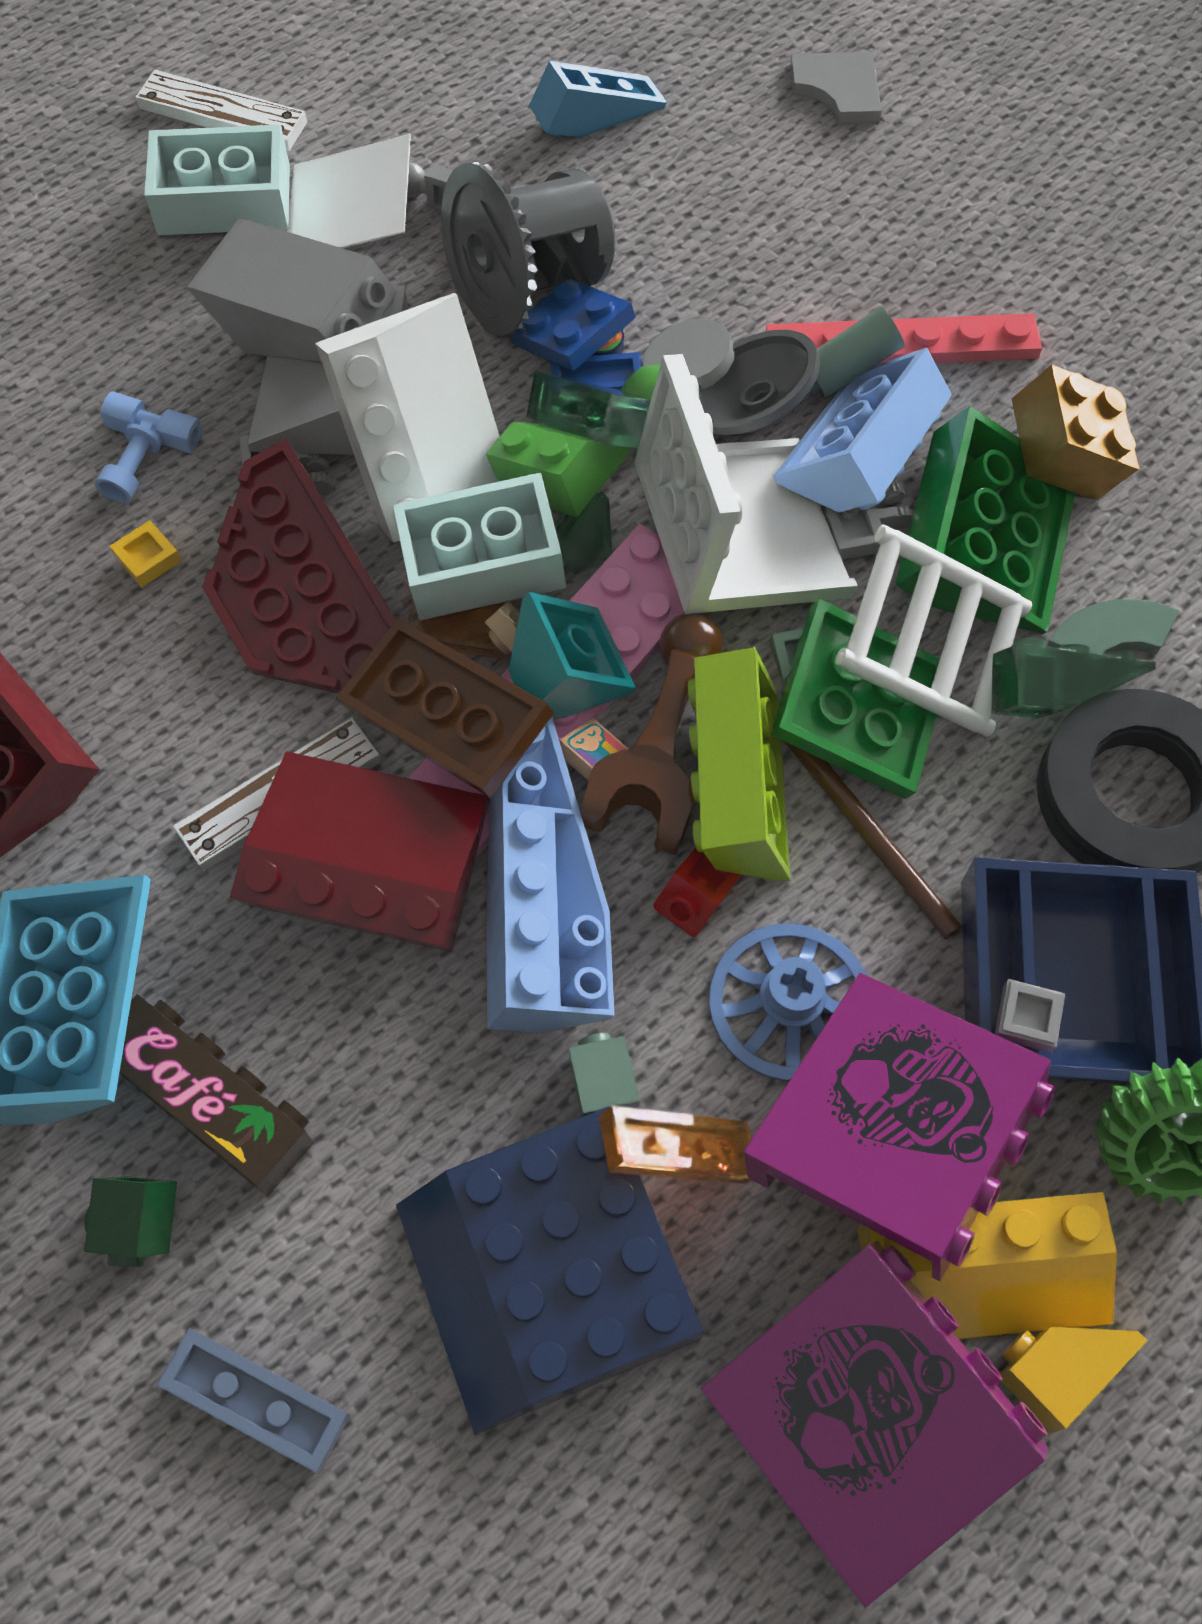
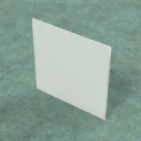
(352, 194)

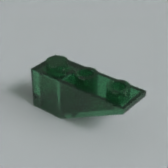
(1046, 680)

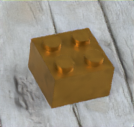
(1074, 433)

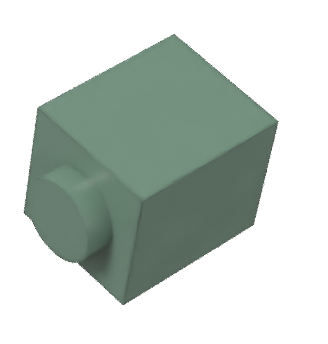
(603, 1073)

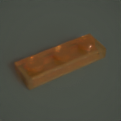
(675, 1145)

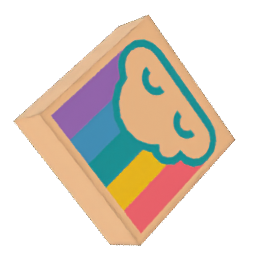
(589, 745)

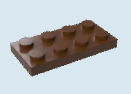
(445, 706)

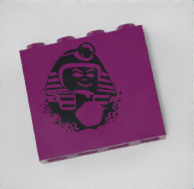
(903, 1120)
(876, 1421)

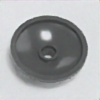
(764, 382)

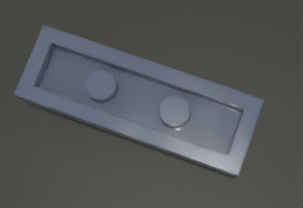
(254, 1400)

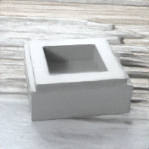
(1030, 1015)

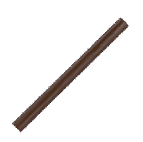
(879, 842)

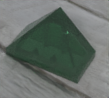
(586, 538)

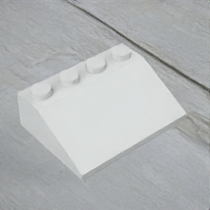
(412, 405)

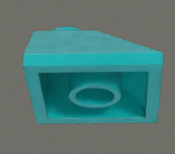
(566, 656)

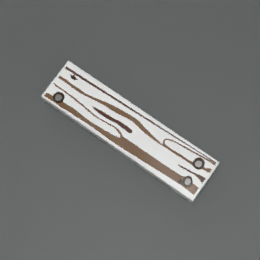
(215, 106)
(226, 822)

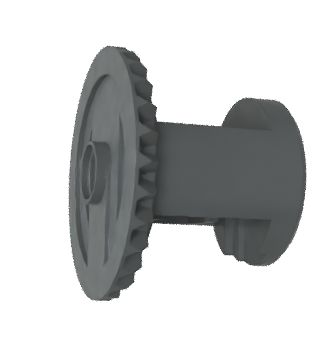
(522, 239)

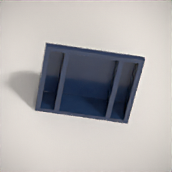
(1107, 938)
(544, 1272)

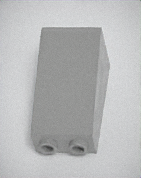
(287, 290)

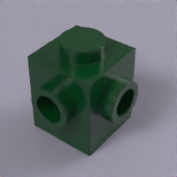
(130, 1219)

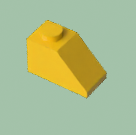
(1065, 1369)

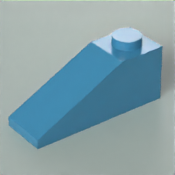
(589, 99)

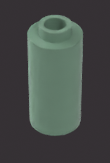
(856, 351)

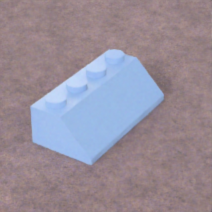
(867, 434)

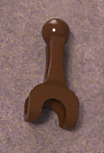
(648, 770)

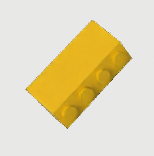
(1027, 1268)

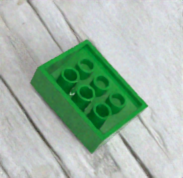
(989, 518)

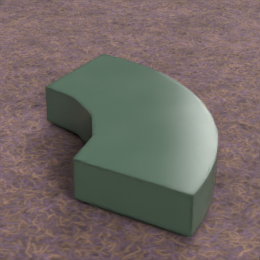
(1117, 626)

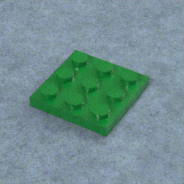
(848, 717)

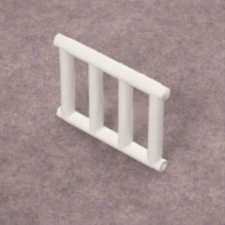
(896, 678)

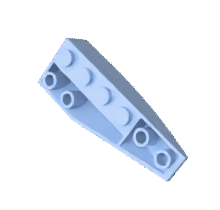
(544, 902)

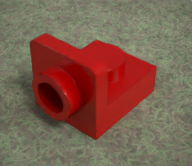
(694, 893)

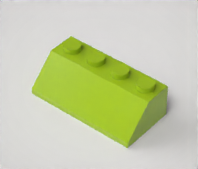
(738, 766)

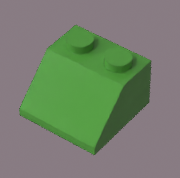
(569, 463)

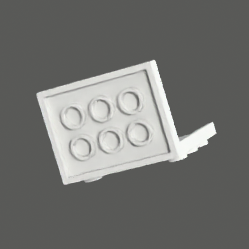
(721, 514)

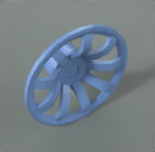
(789, 994)

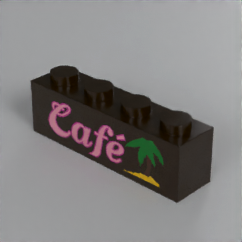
(211, 1099)

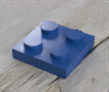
(572, 324)

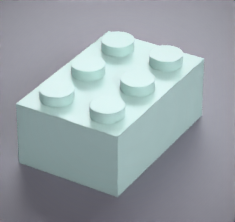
(215, 176)
(479, 546)

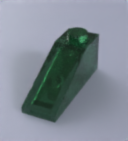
(588, 409)

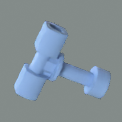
(145, 433)

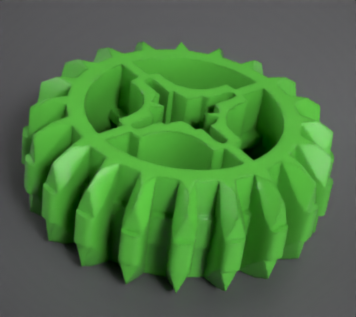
(1155, 1132)

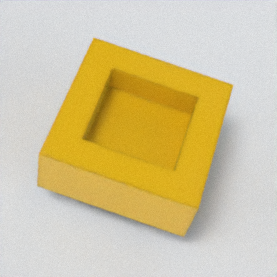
(145, 553)

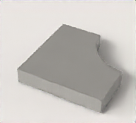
(840, 81)

